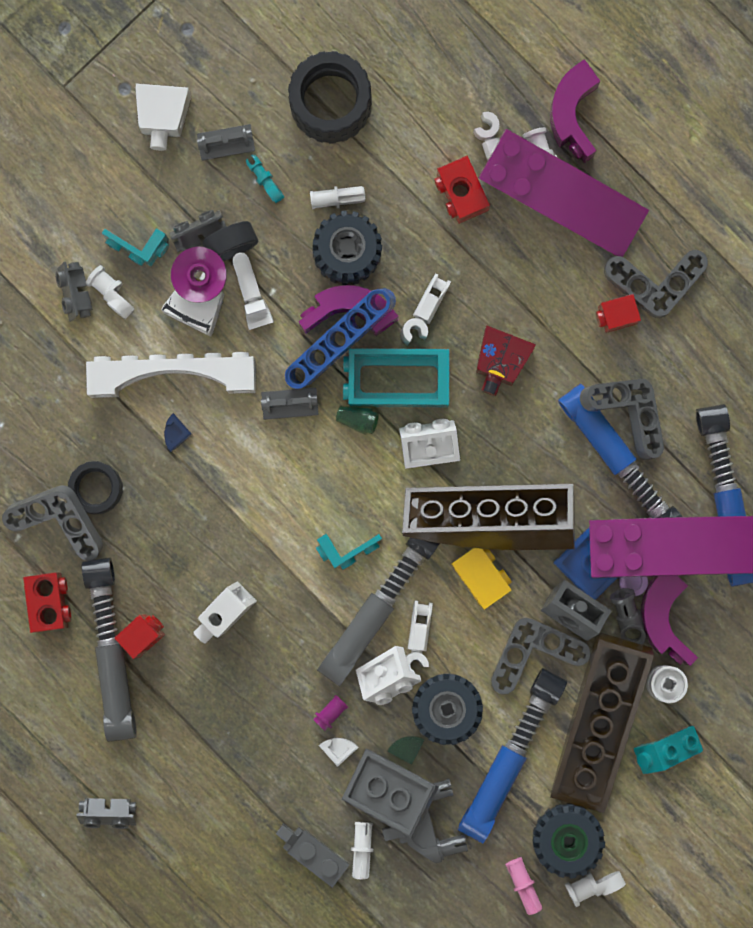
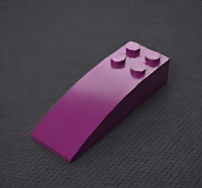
(563, 193)
(671, 546)

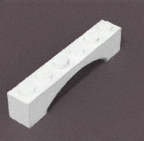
(108, 377)

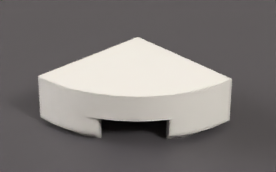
(338, 749)

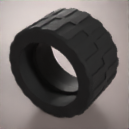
(324, 65)

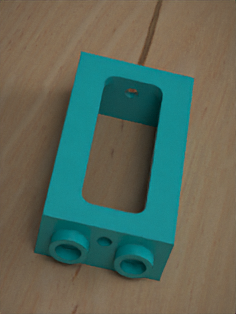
(396, 357)

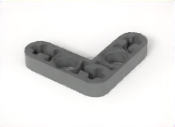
(653, 291)
(636, 405)
(56, 509)
(536, 641)

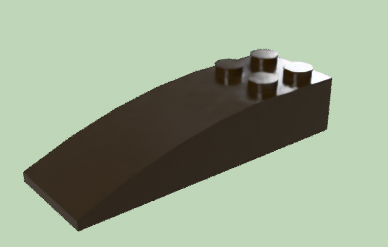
(493, 516)
(601, 721)

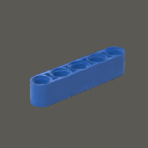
(327, 342)

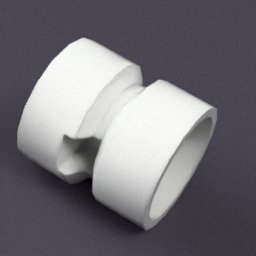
(667, 683)

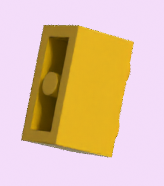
(482, 577)

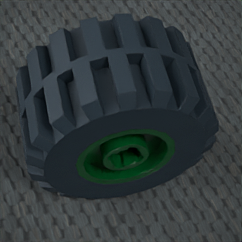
(568, 840)

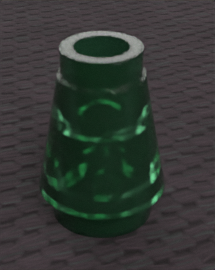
(358, 418)

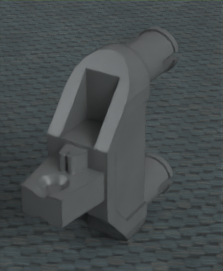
(425, 839)

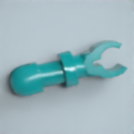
(265, 178)

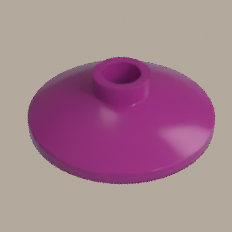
(185, 269)

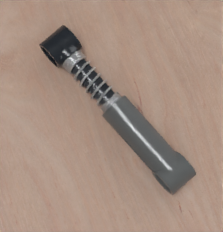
(374, 613)
(118, 715)

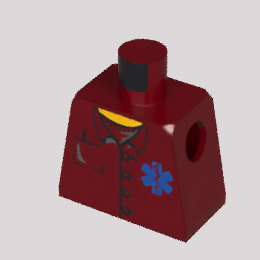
(501, 359)

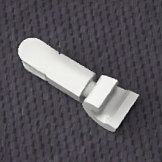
(489, 135)
(256, 310)
(425, 310)
(419, 635)

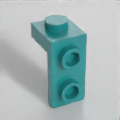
(154, 248)
(328, 551)
(668, 751)

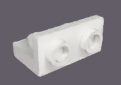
(429, 443)
(386, 677)

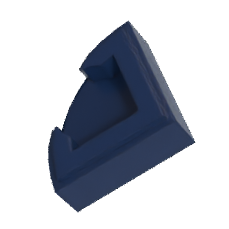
(175, 433)

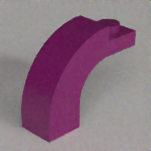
(573, 87)
(342, 300)
(655, 614)

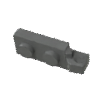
(313, 854)

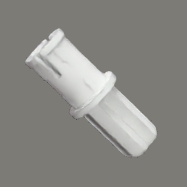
(337, 197)
(362, 850)

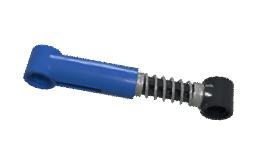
(713, 424)
(614, 453)
(510, 759)

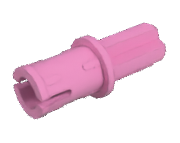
(524, 886)

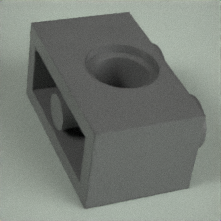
(576, 610)

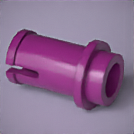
(330, 713)

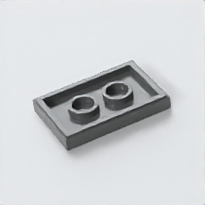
(390, 793)

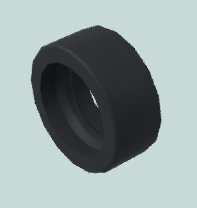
(232, 240)
(116, 484)

